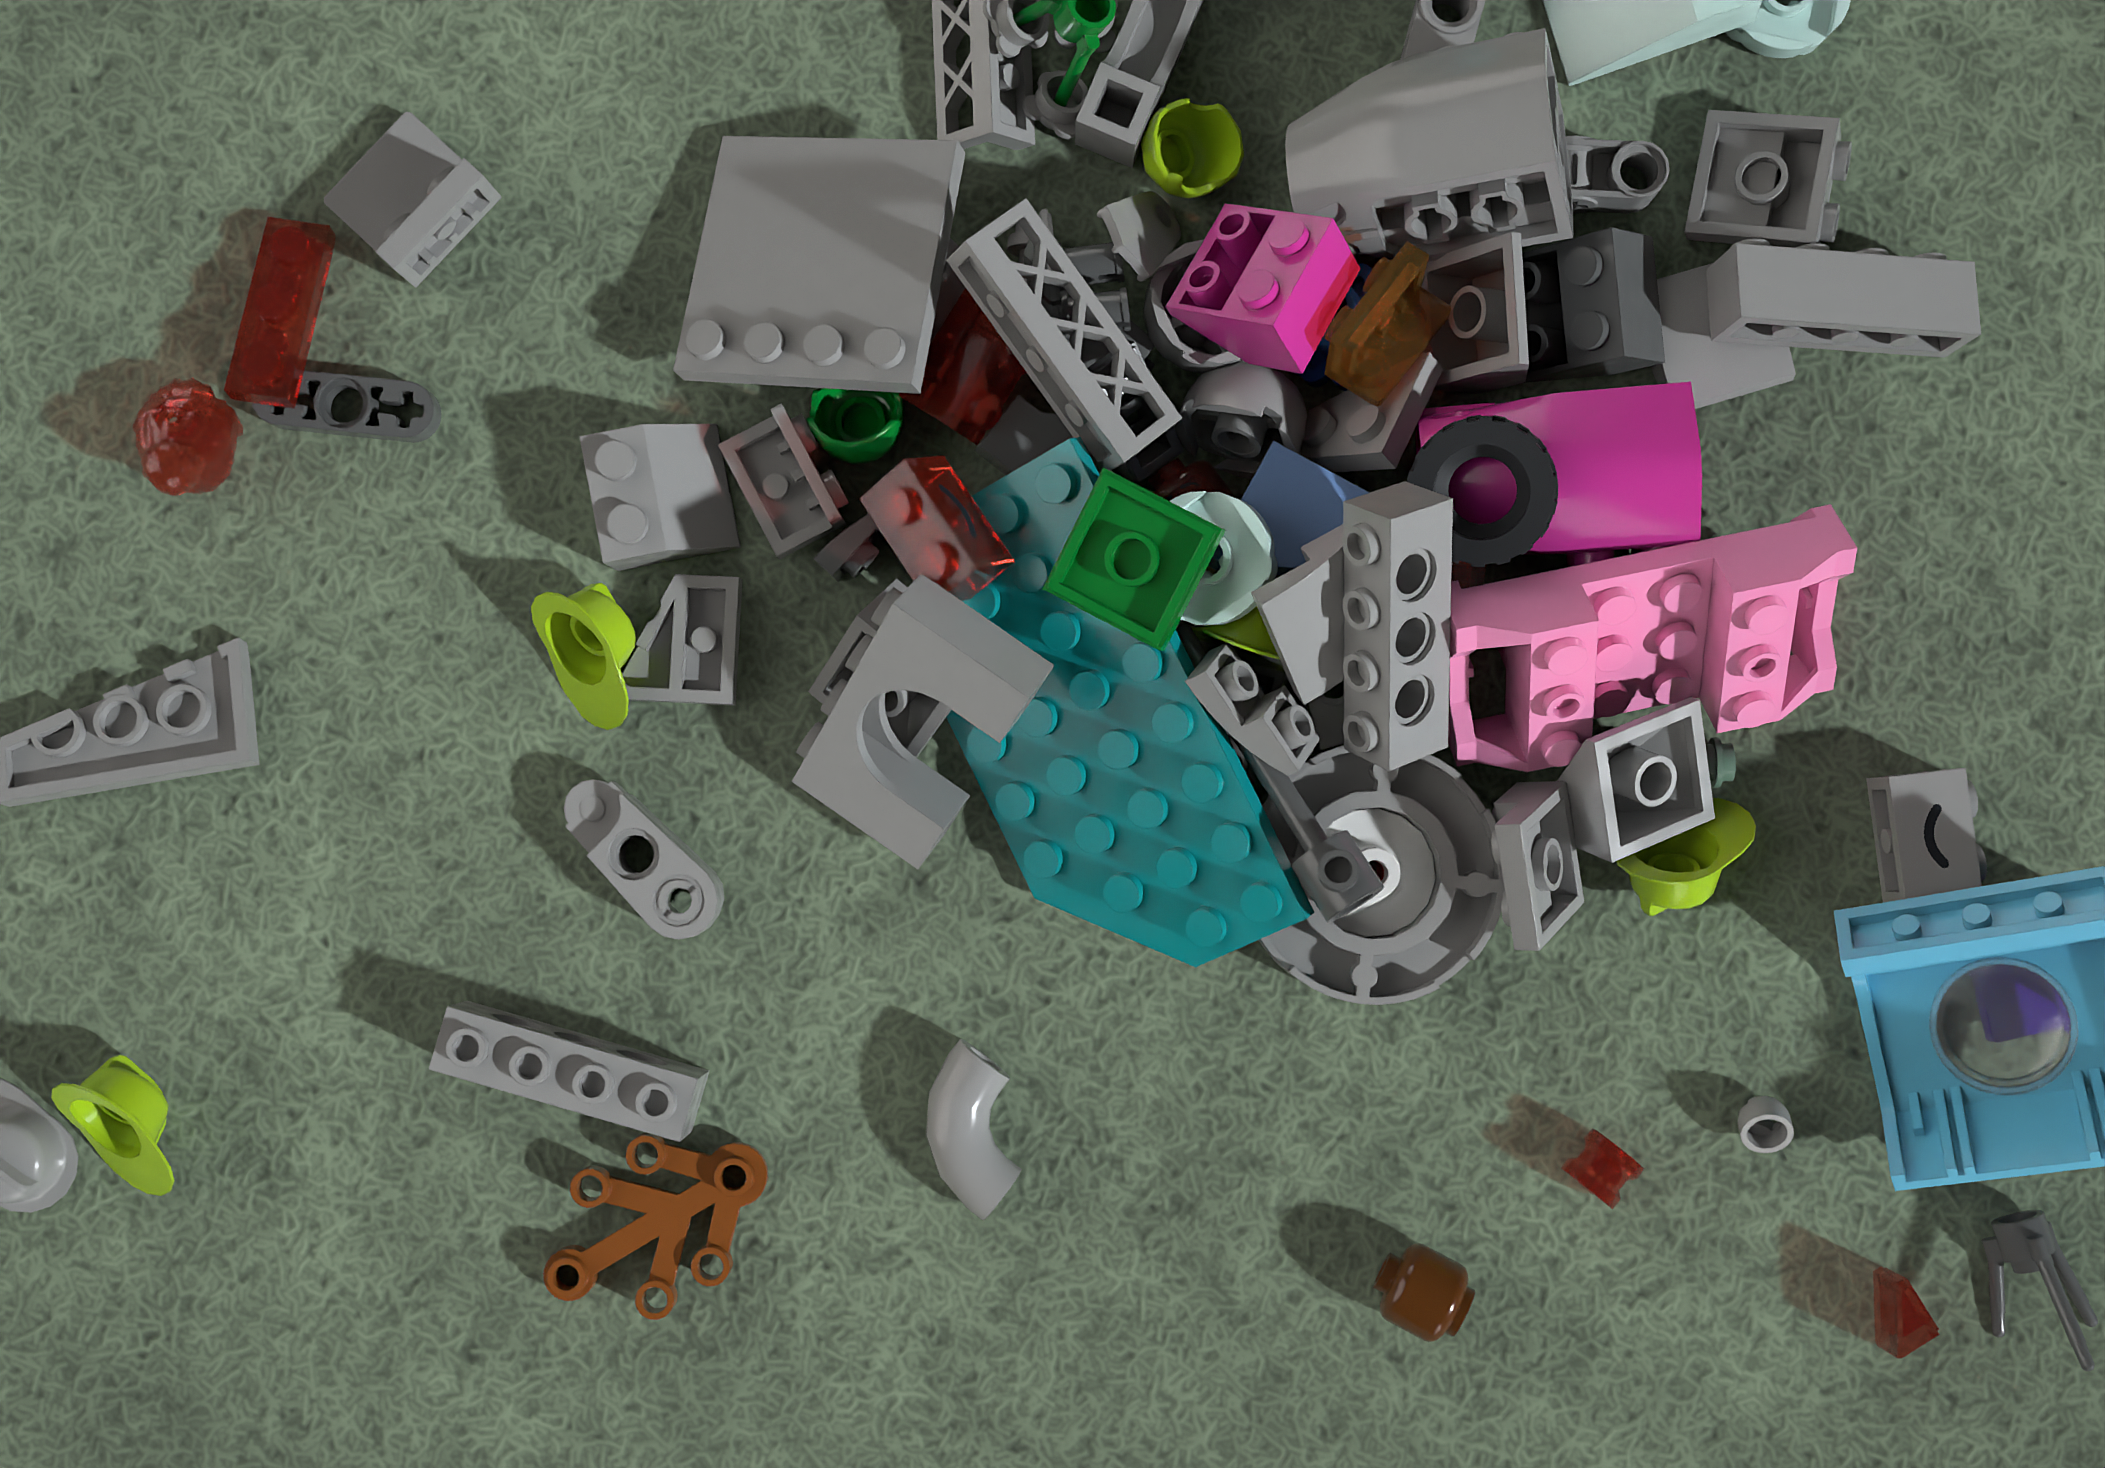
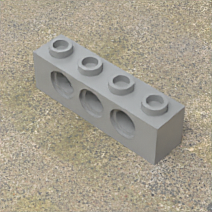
(1397, 623)
(569, 1070)

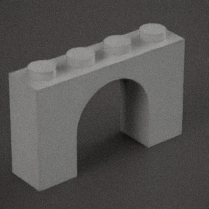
(928, 647)

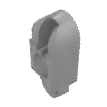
(605, 822)

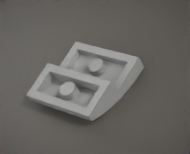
(1714, 368)
(1307, 617)

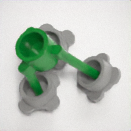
(1076, 23)

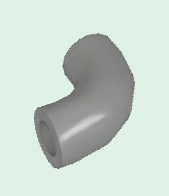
(961, 1129)

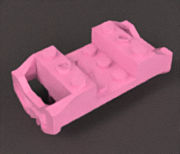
(1648, 633)

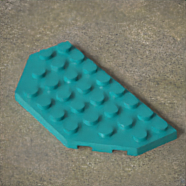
(1115, 771)

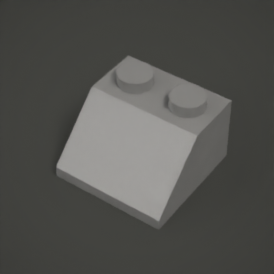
(1486, 333)
(659, 493)

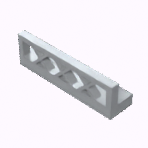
(987, 76)
(1044, 350)

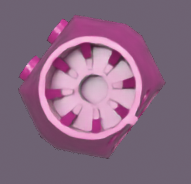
(1621, 464)

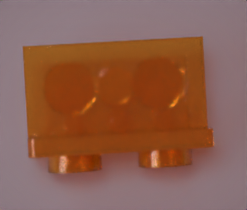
(1386, 329)

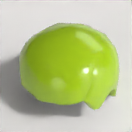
(1191, 148)

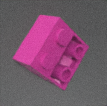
(1266, 284)

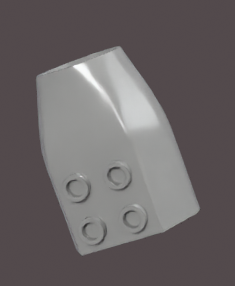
(1439, 151)

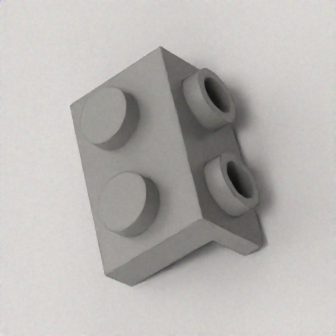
(783, 482)

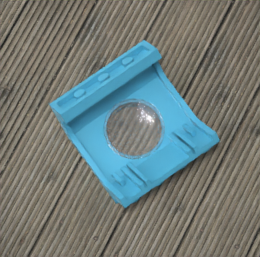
(1985, 1026)

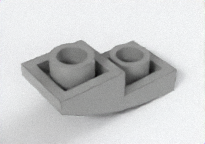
(1265, 724)

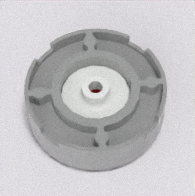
(1435, 868)

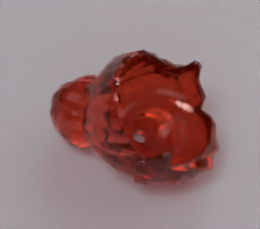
(195, 449)

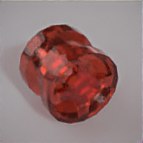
(1602, 1168)

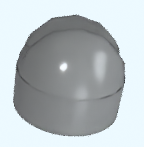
(1757, 1129)

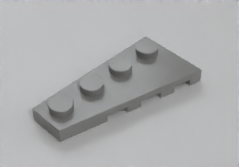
(164, 729)

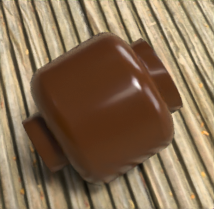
(1424, 1292)

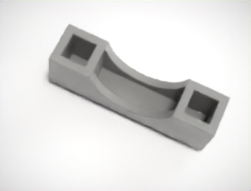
(1134, 78)

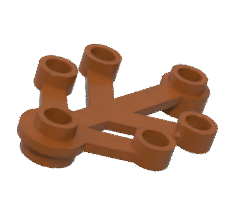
(666, 1216)

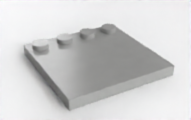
(821, 262)

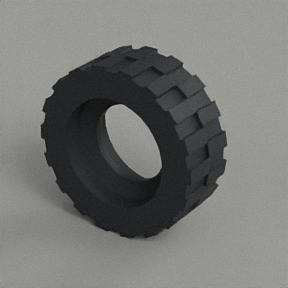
(1532, 471)

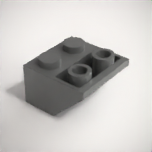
(1592, 306)

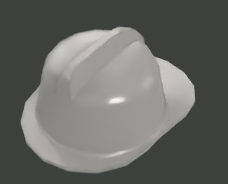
(35, 1153)

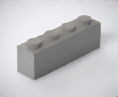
(1842, 299)

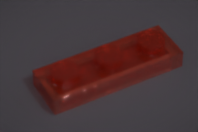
(280, 313)

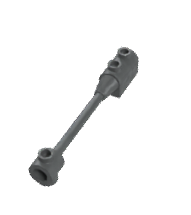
(1332, 867)

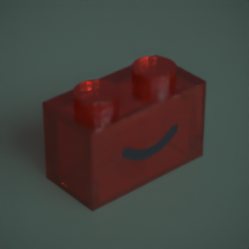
(936, 526)

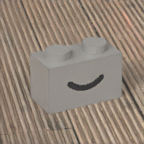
(1925, 833)

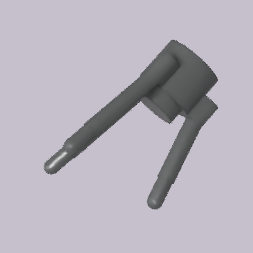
(2030, 1247)

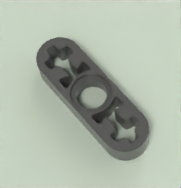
(390, 427)

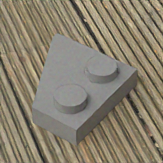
(1359, 436)
(690, 644)

